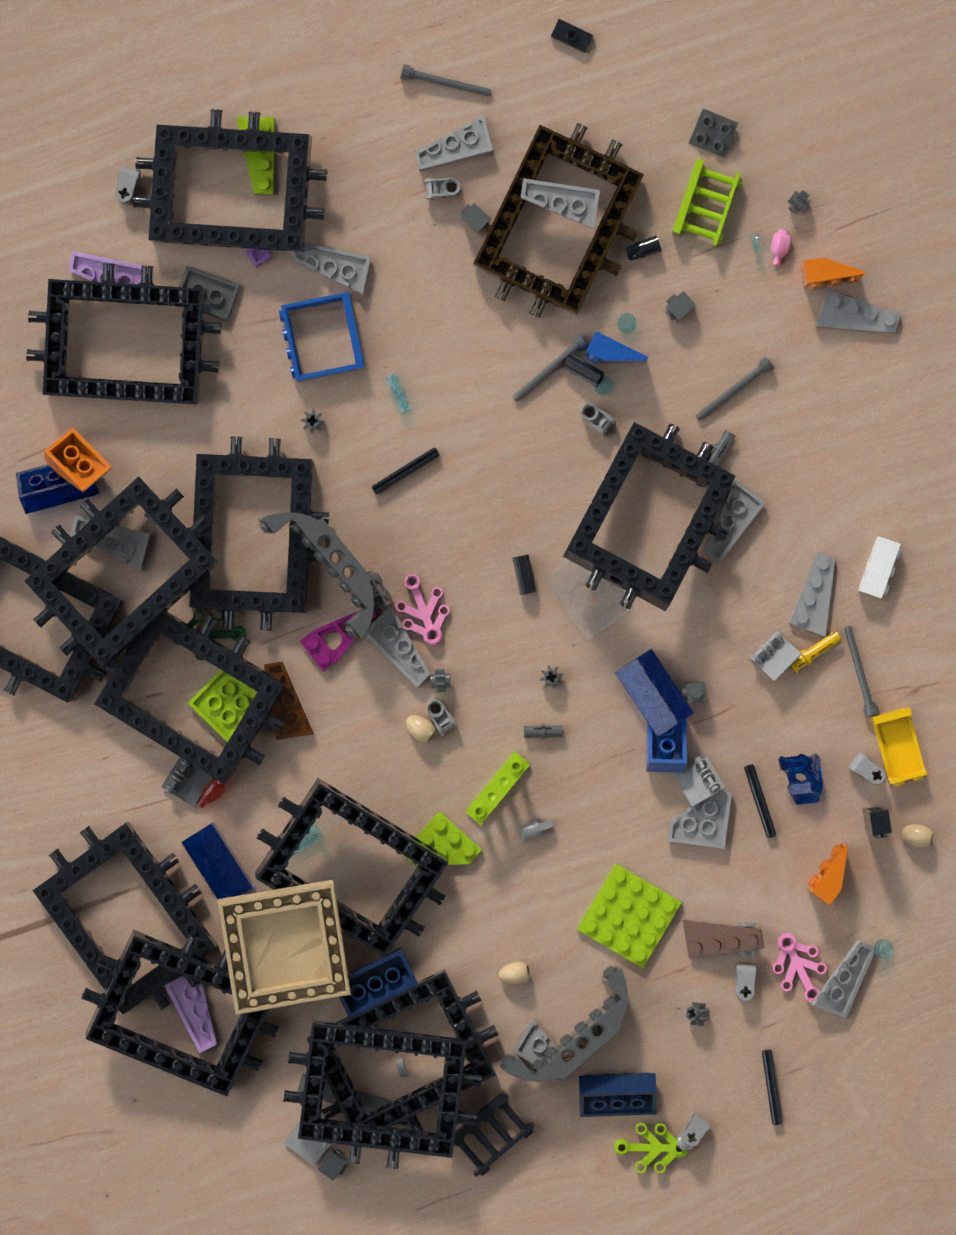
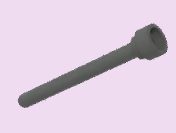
(409, 73)
(578, 344)
(763, 367)
(870, 706)

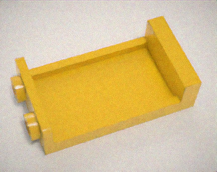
(899, 746)

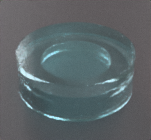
(756, 243)
(626, 323)
(605, 386)
(883, 948)

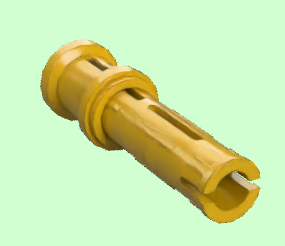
(816, 650)

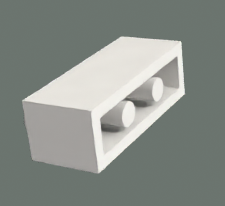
(880, 567)

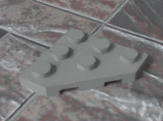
(703, 823)

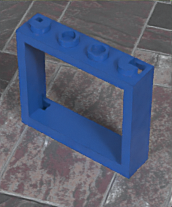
(292, 351)

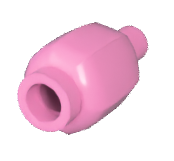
(780, 245)

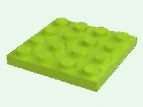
(629, 915)

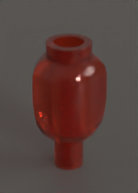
(211, 792)

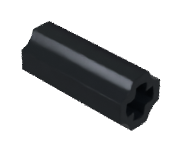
(584, 370)
(524, 574)

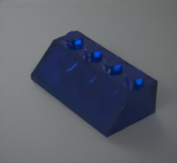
(45, 488)
(654, 692)
(217, 862)

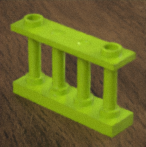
(689, 207)
(497, 787)

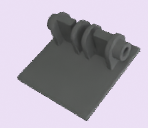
(713, 132)
(384, 595)
(186, 781)

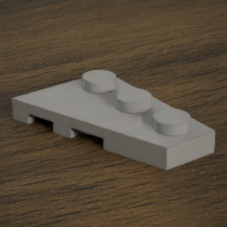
(533, 1043)

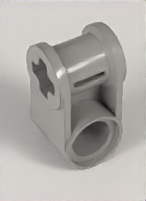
(127, 181)
(440, 188)
(598, 419)
(441, 717)
(864, 767)
(745, 976)
(693, 1131)

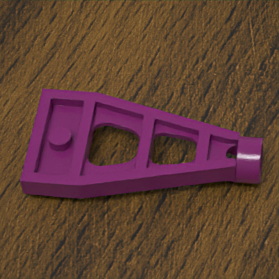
(320, 650)

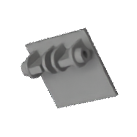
(775, 656)
(699, 781)
(307, 1149)

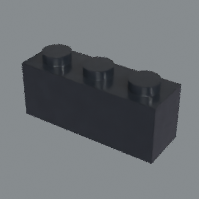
(877, 821)

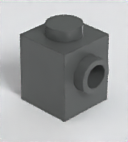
(475, 218)
(679, 306)
(694, 692)
(333, 1164)

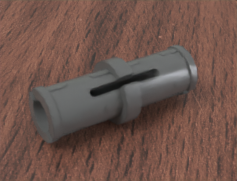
(721, 447)
(542, 731)

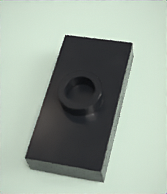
(571, 35)

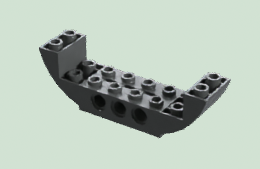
(358, 582)
(606, 1018)

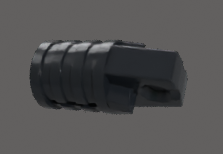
(643, 248)

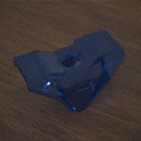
(806, 790)

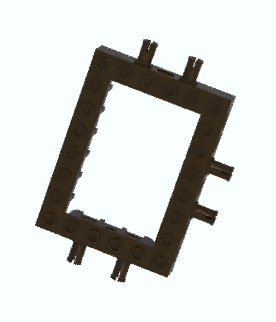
(611, 224)

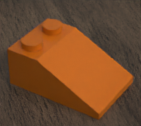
(76, 460)

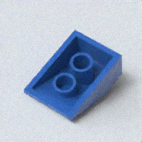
(607, 350)
(668, 750)

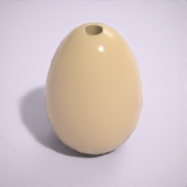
(420, 728)
(917, 835)
(515, 973)

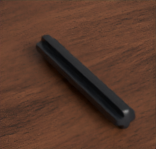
(405, 471)
(760, 801)
(772, 1089)

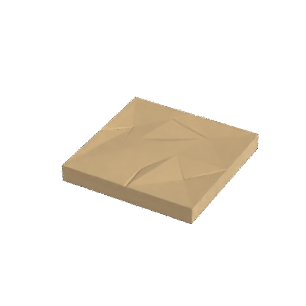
(284, 947)

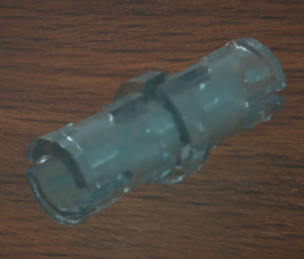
(398, 393)

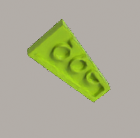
(260, 164)

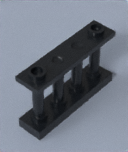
(486, 1114)

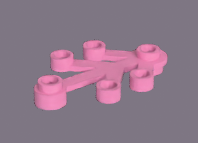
(424, 613)
(797, 963)

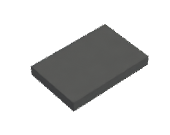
(219, 293)

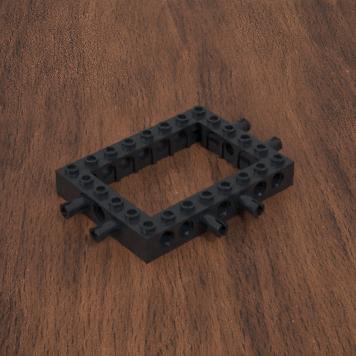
(215, 137)
(107, 290)
(298, 554)
(619, 571)
(155, 606)
(81, 660)
(230, 661)
(158, 881)
(417, 888)
(106, 1033)
(429, 1094)
(360, 1135)

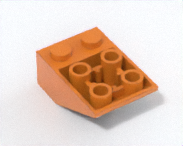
(826, 271)
(830, 878)

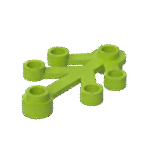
(654, 1148)

